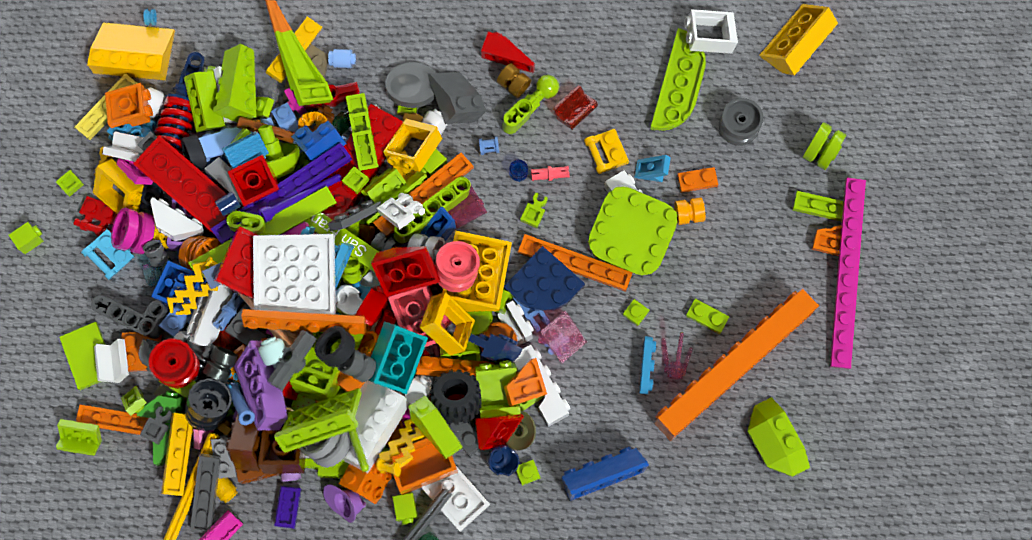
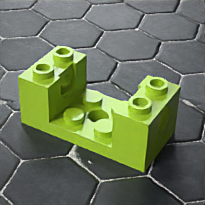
(317, 378)

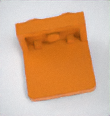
(366, 485)

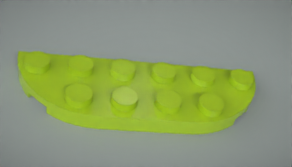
(680, 85)

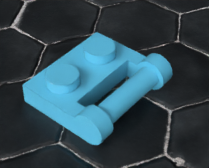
(118, 257)

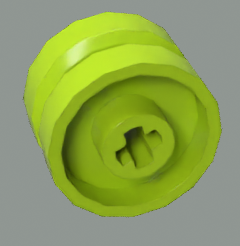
(826, 147)

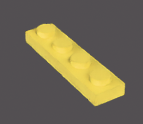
(97, 116)

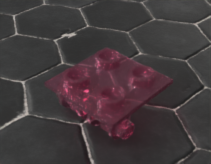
(468, 209)
(562, 337)

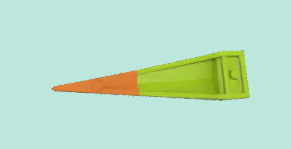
(301, 72)

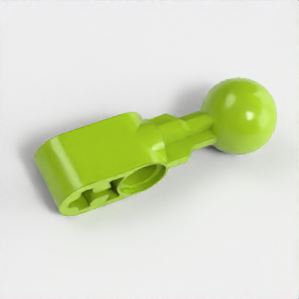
(546, 87)

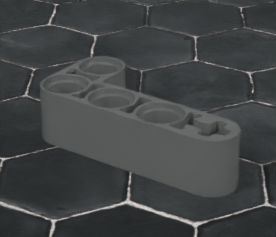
(127, 315)

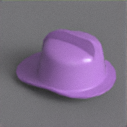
(343, 502)

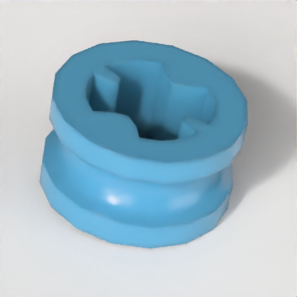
(150, 17)

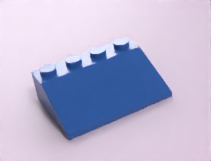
(604, 473)

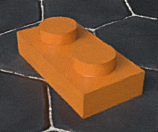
(697, 179)

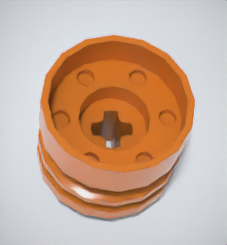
(195, 247)

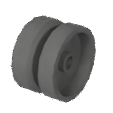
(740, 121)

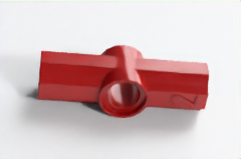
(340, 94)

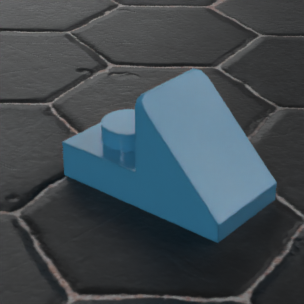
(653, 168)

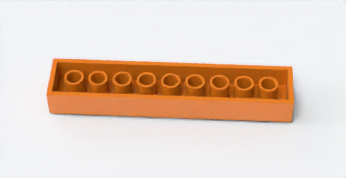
(734, 366)

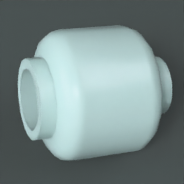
(271, 351)

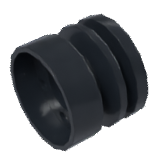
(210, 395)

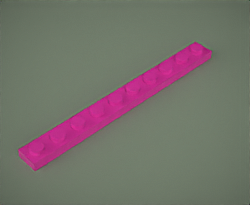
(848, 273)

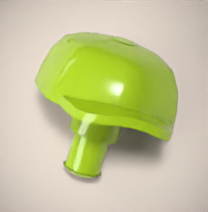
(282, 157)

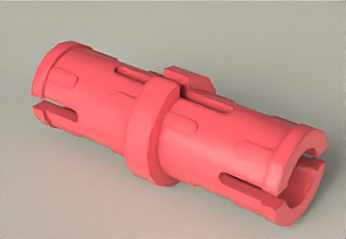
(550, 173)

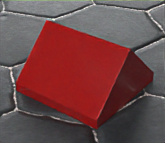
(254, 180)
(496, 430)

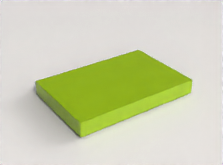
(81, 355)

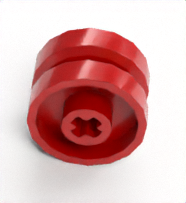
(174, 363)

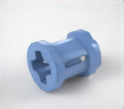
(489, 145)

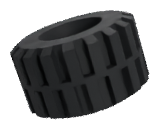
(456, 383)

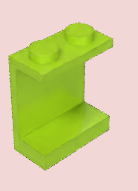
(492, 382)

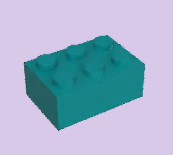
(397, 357)

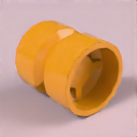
(690, 211)

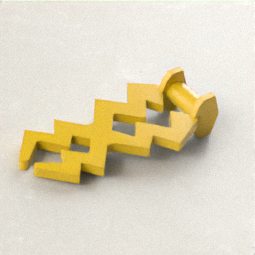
(190, 291)
(385, 457)

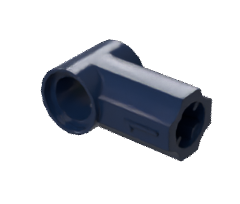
(228, 204)

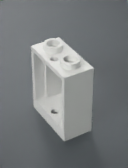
(711, 18)

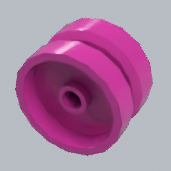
(132, 230)

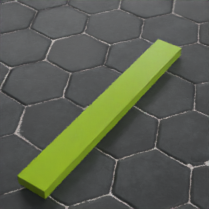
(281, 221)

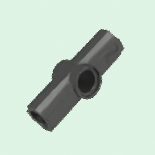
(292, 360)

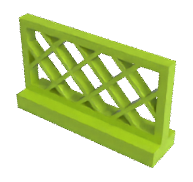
(327, 425)

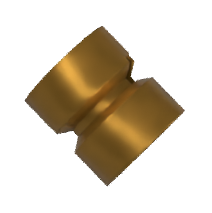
(512, 79)

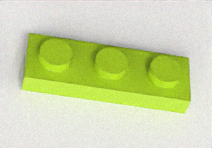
(818, 206)

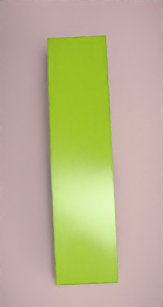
(362, 131)

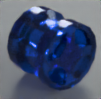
(518, 175)

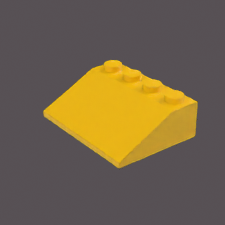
(131, 51)
(489, 284)

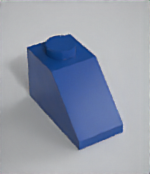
(440, 225)

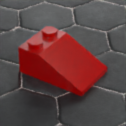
(404, 269)

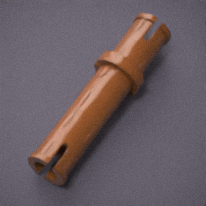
(253, 126)

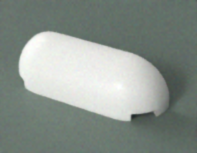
(208, 309)

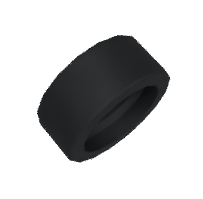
(194, 151)
(342, 353)

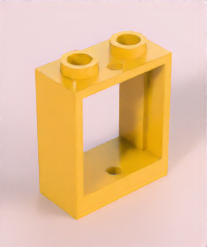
(407, 130)
(109, 174)
(431, 324)

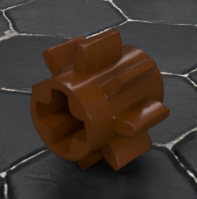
(326, 111)

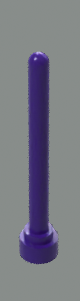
(269, 212)

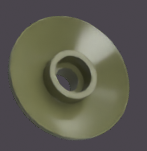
(523, 440)

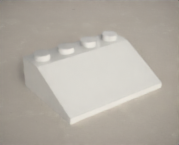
(377, 418)

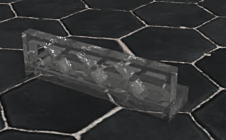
(274, 85)

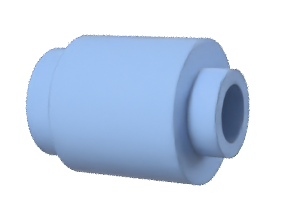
(341, 58)

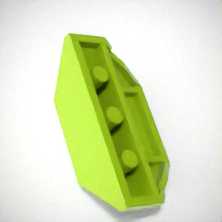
(777, 439)

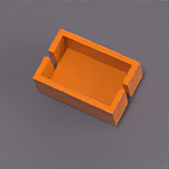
(424, 468)

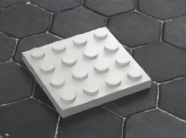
(295, 273)

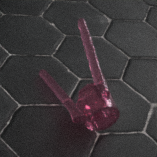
(675, 370)

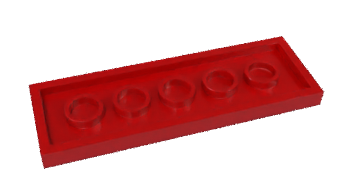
(182, 182)

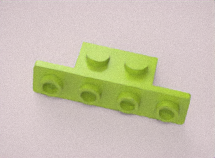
(391, 186)

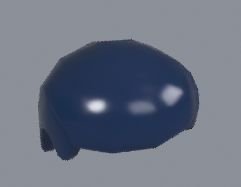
(503, 460)

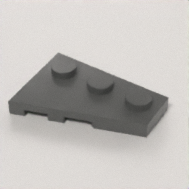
(353, 215)

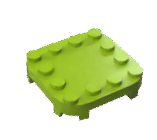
(632, 231)

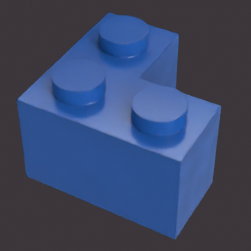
(317, 142)
(173, 279)

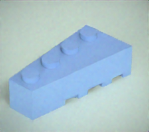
(213, 143)

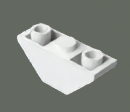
(173, 222)

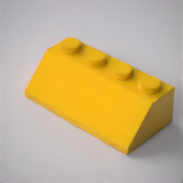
(799, 38)

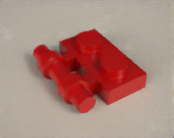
(95, 210)

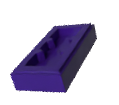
(288, 507)

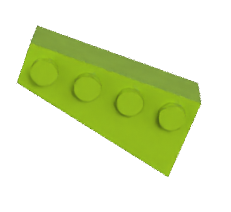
(237, 85)

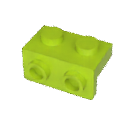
(78, 437)

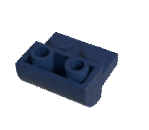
(497, 348)

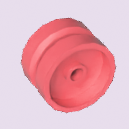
(457, 266)

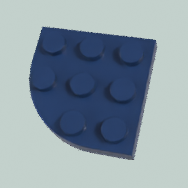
(544, 283)

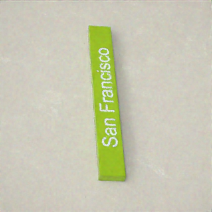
(361, 250)

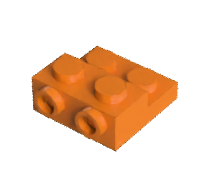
(128, 106)

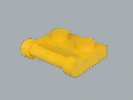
(612, 149)

